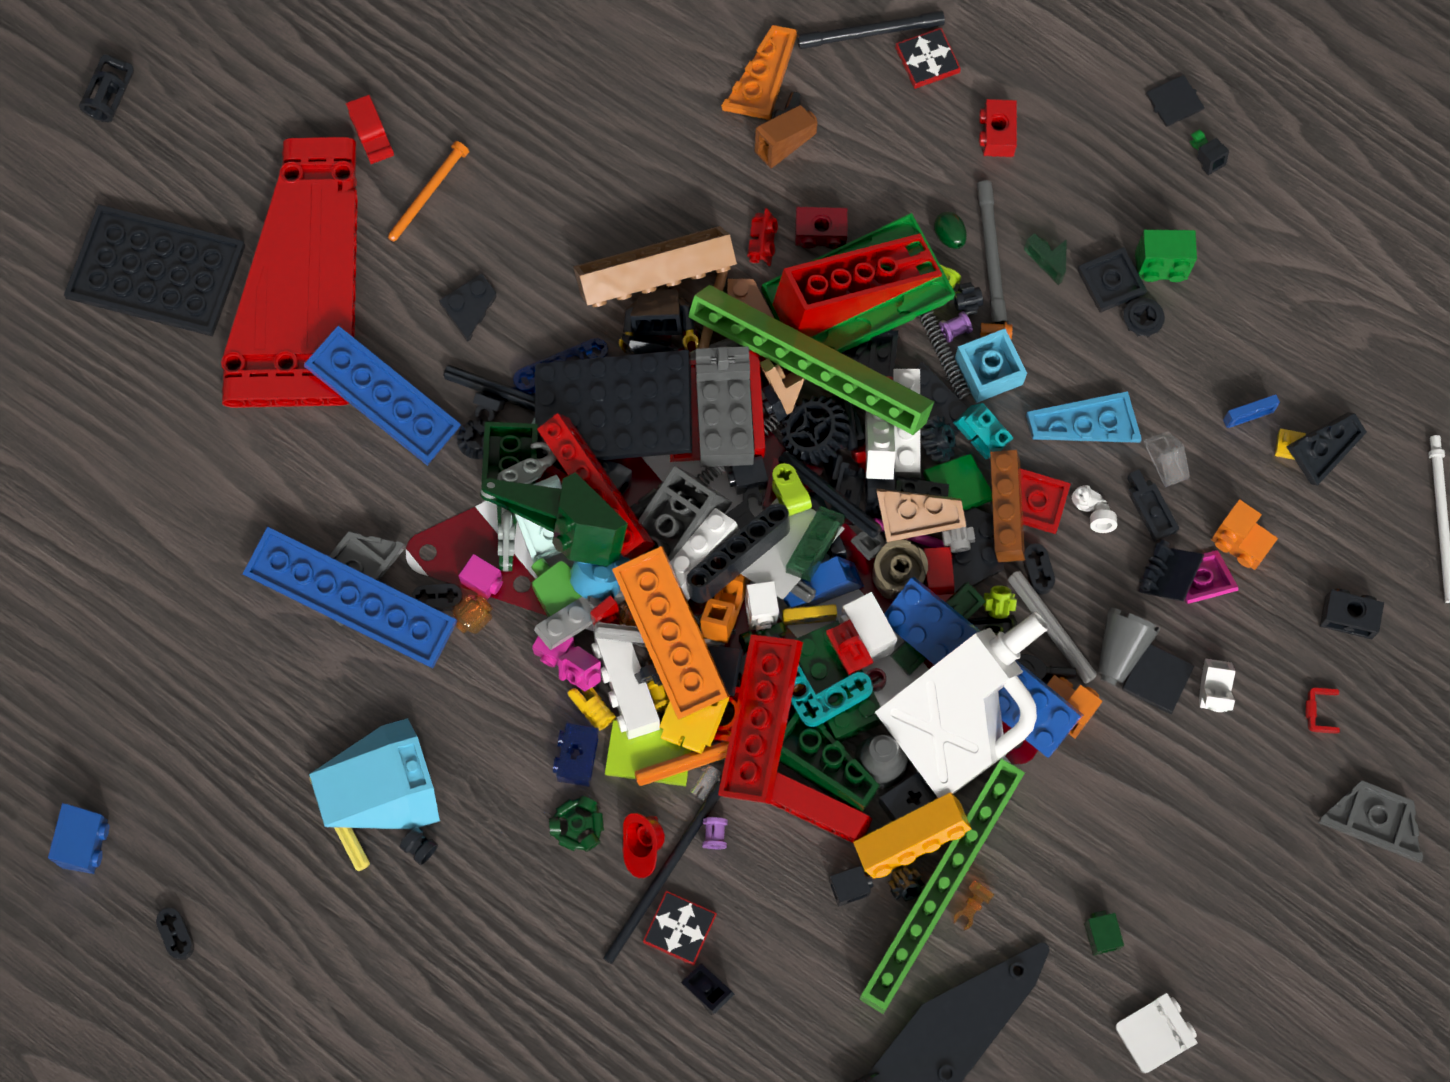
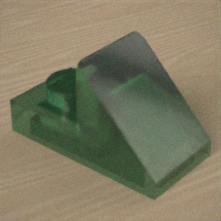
(1050, 261)

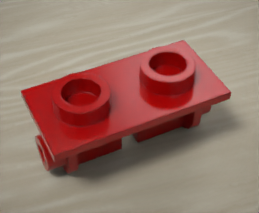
(764, 227)

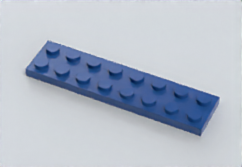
(350, 597)
(939, 629)

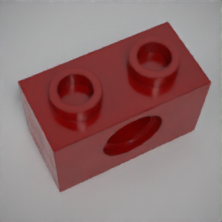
(1002, 114)

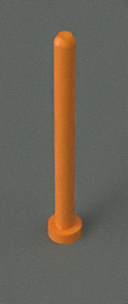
(459, 150)

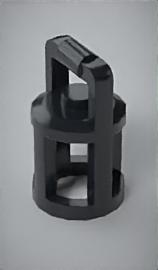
(108, 84)

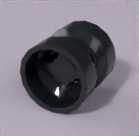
(418, 845)

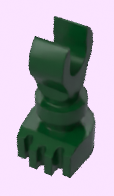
(744, 638)

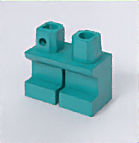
(989, 431)

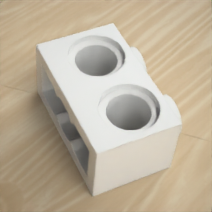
(761, 606)

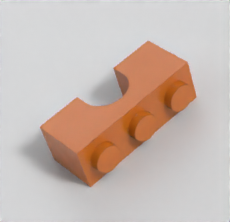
(723, 610)

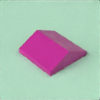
(1211, 579)

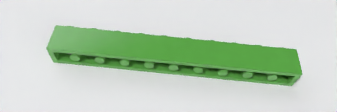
(811, 359)
(941, 887)

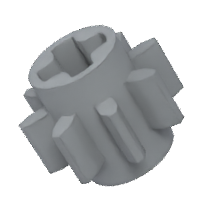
(959, 539)

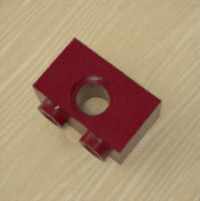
(812, 217)

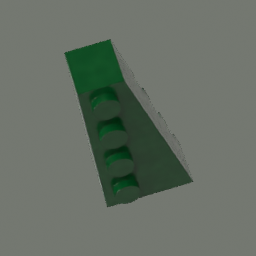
(826, 763)

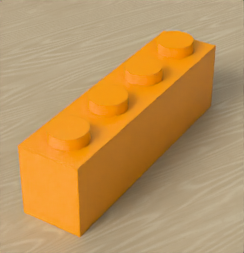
(912, 836)

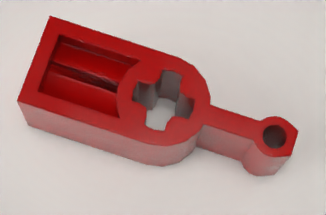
(369, 129)
(940, 572)

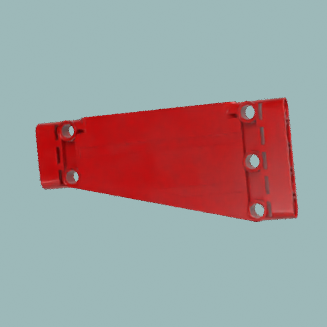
(297, 280)

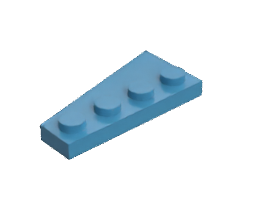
(1095, 419)

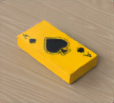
(809, 614)

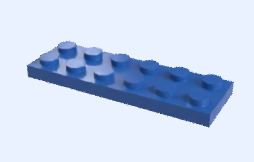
(382, 395)

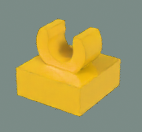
(1285, 438)

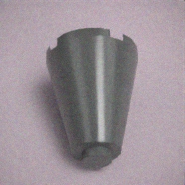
(1123, 644)
(882, 759)

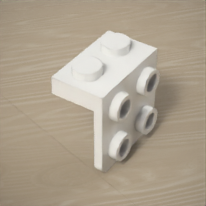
(1156, 1033)

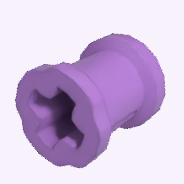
(956, 326)
(714, 833)

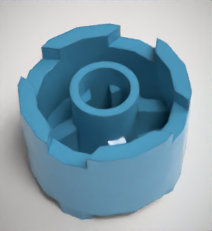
(595, 580)

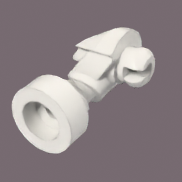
(1102, 518)

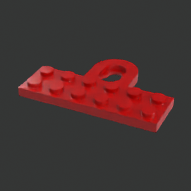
(759, 719)

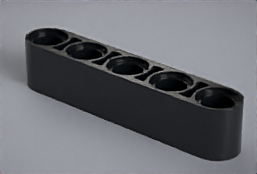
(751, 542)

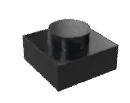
(773, 403)

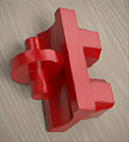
(849, 647)

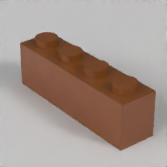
(1007, 506)

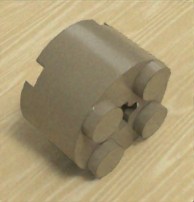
(898, 554)

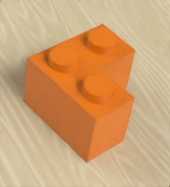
(1243, 536)
(1083, 699)

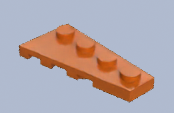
(761, 82)

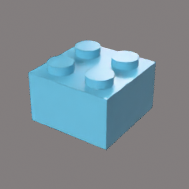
(990, 365)

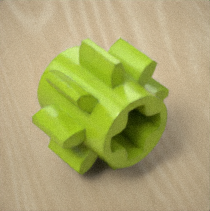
(999, 602)

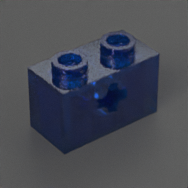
(579, 770)

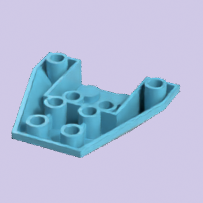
(377, 783)

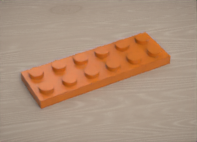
(670, 632)

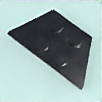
(980, 560)

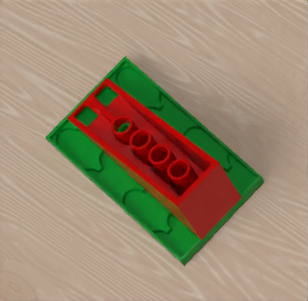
(879, 272)

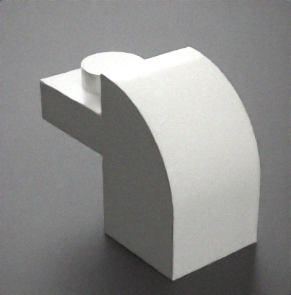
(1217, 686)

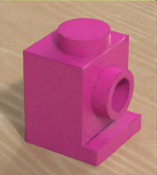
(580, 668)

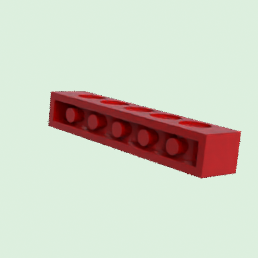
(577, 457)

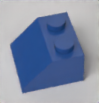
(78, 839)

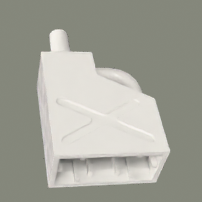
(953, 714)

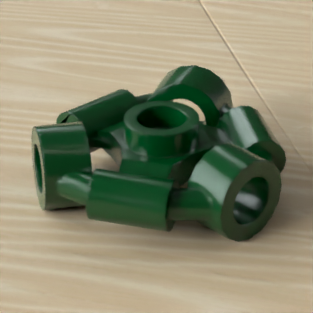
(577, 824)

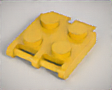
(696, 728)

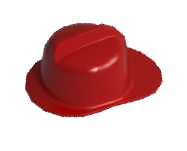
(641, 841)

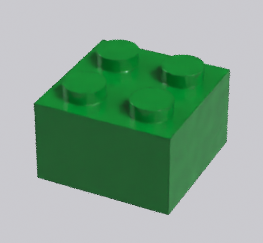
(1166, 255)

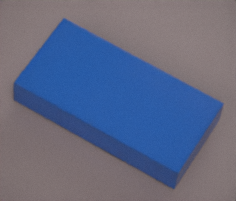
(1251, 411)

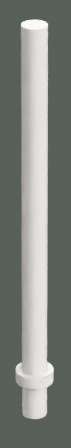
(1437, 456)

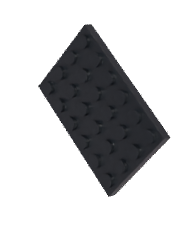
(155, 270)
(620, 403)

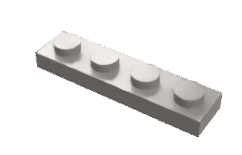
(570, 620)

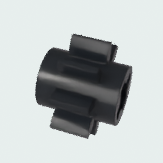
(968, 298)
(905, 883)

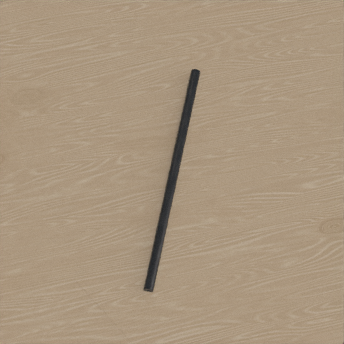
(663, 875)

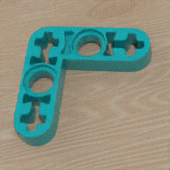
(821, 700)

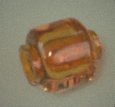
(472, 614)

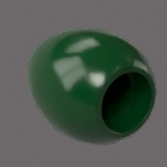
(950, 230)

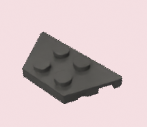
(367, 554)
(1378, 819)

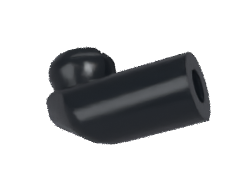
(793, 102)

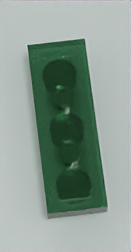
(815, 543)

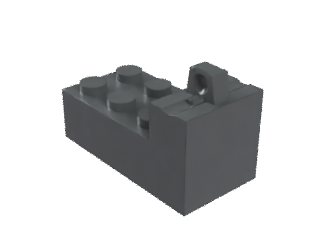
(724, 406)
(679, 510)

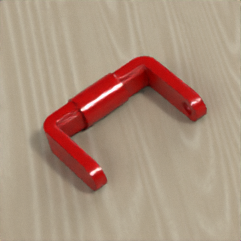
(1311, 710)

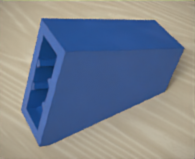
(830, 581)

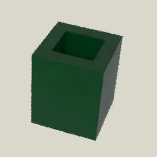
(1103, 933)

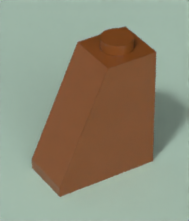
(784, 135)

